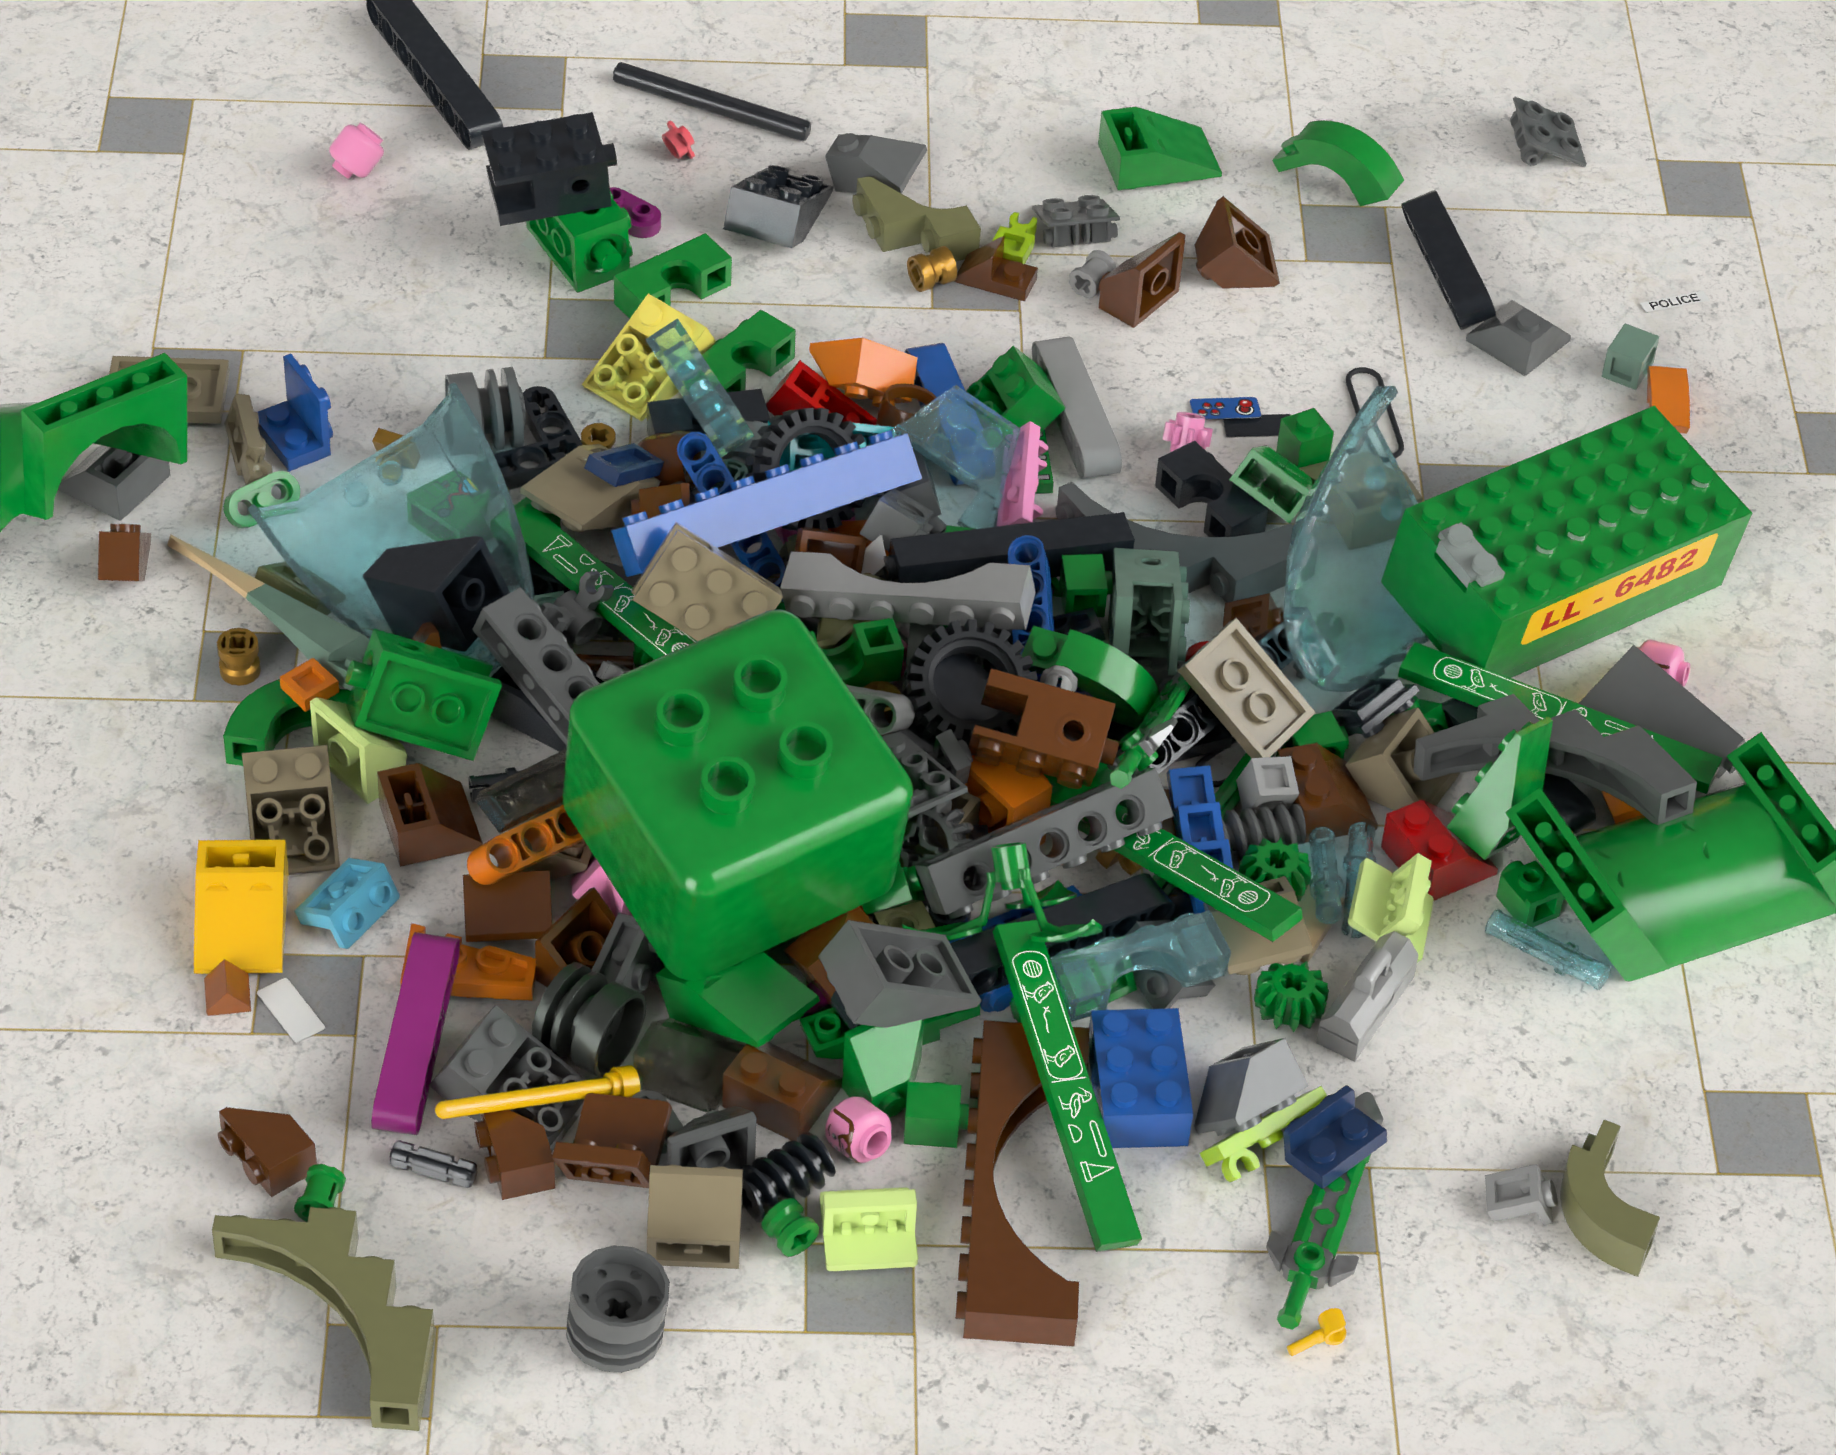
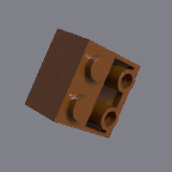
(426, 814)

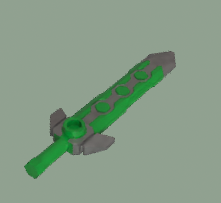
(1140, 744)
(1313, 1249)

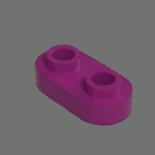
(643, 215)

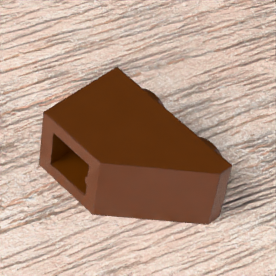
(123, 553)
(268, 1145)
(517, 1152)

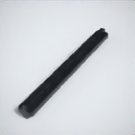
(712, 101)

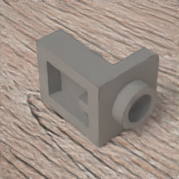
(1520, 1193)

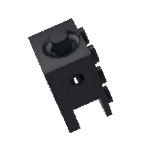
(548, 168)

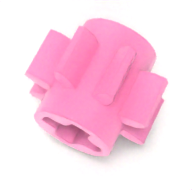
(1186, 429)

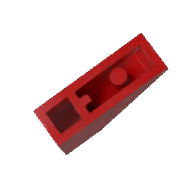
(807, 389)

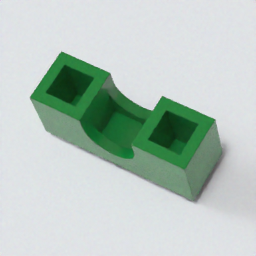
(694, 266)
(755, 344)
(869, 654)

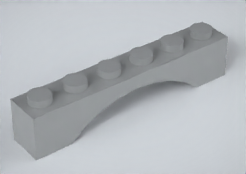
(828, 589)

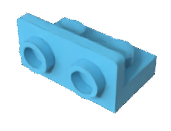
(350, 900)

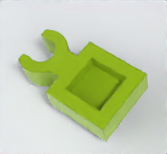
(1018, 238)

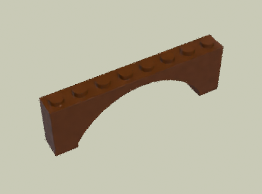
(1007, 1287)

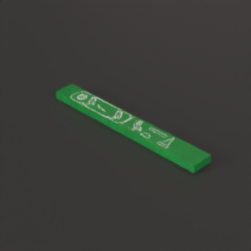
(570, 560)
(1479, 685)
(1208, 880)
(1067, 1087)

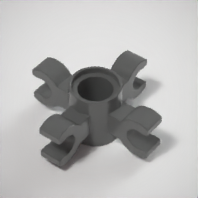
(576, 614)

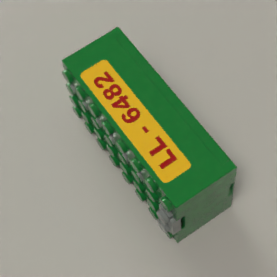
(1566, 546)

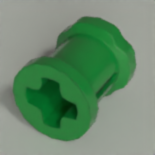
(321, 1189)

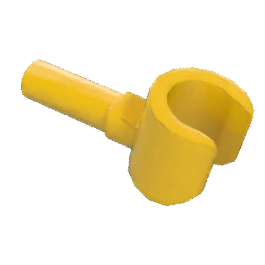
(1332, 1332)

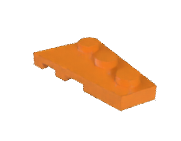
(488, 971)

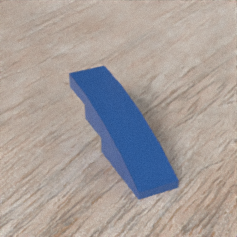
(1198, 815)

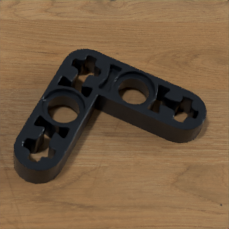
(548, 444)

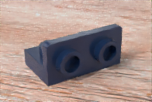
(1331, 1138)

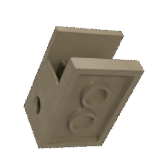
(701, 586)

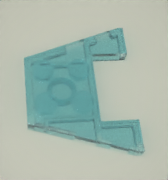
(969, 444)

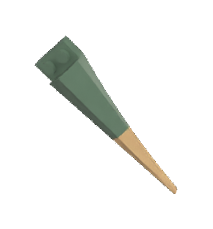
(308, 629)

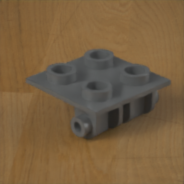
(1543, 131)
(1088, 211)

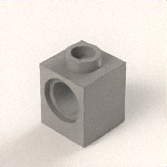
(1267, 783)

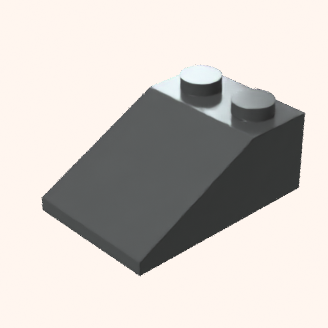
(895, 974)

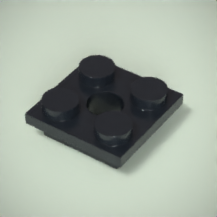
(1372, 703)

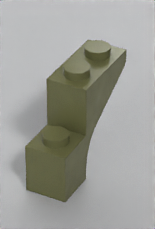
(902, 222)

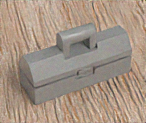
(1368, 996)

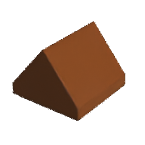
(227, 990)

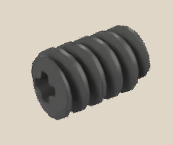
(1251, 828)

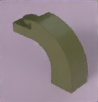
(1595, 1215)

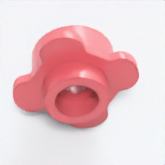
(678, 141)

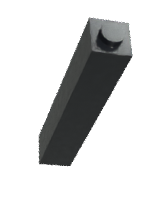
(960, 552)

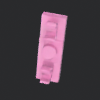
(1022, 480)

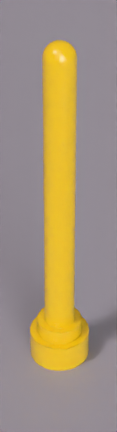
(618, 1082)

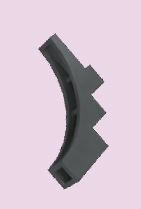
(1231, 565)
(1620, 764)

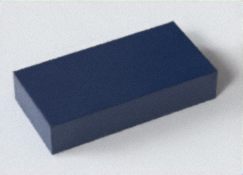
(624, 464)

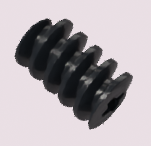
(783, 1172)

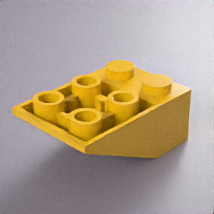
(240, 904)

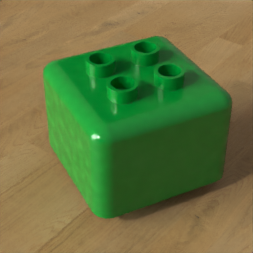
(735, 793)

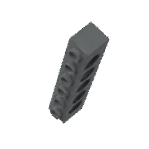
(526, 661)
(1146, 808)

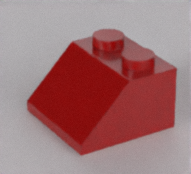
(1424, 831)

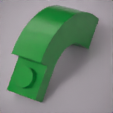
(1347, 152)
(1099, 670)
(264, 720)

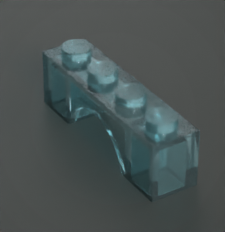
(699, 387)
(1186, 949)

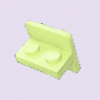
(1393, 901)
(869, 1228)

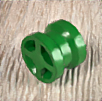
(790, 1227)

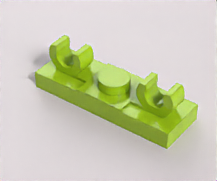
(1265, 1133)

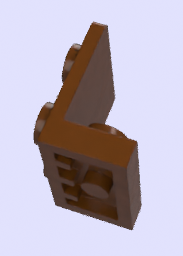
(615, 1140)

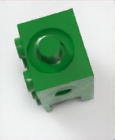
(586, 244)
(422, 694)

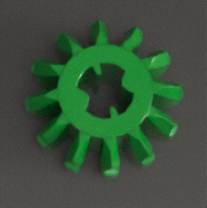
(1275, 861)
(1291, 995)

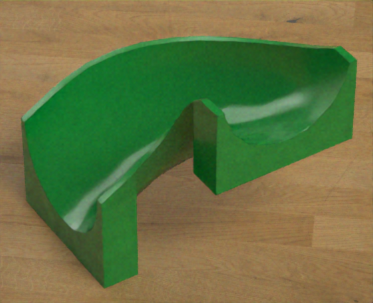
(127, 410)

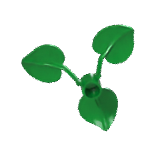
(1013, 872)

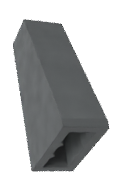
(1649, 697)

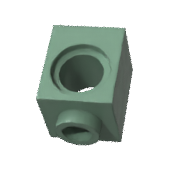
(1630, 356)

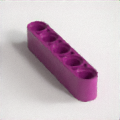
(415, 1034)

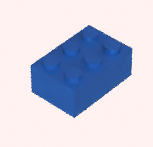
(1141, 1077)

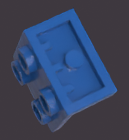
(300, 426)

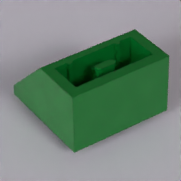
(1018, 390)

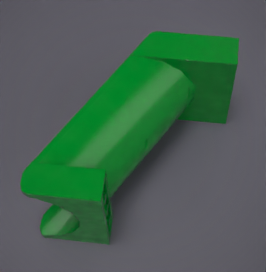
(1699, 883)

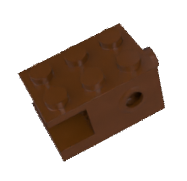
(1057, 731)

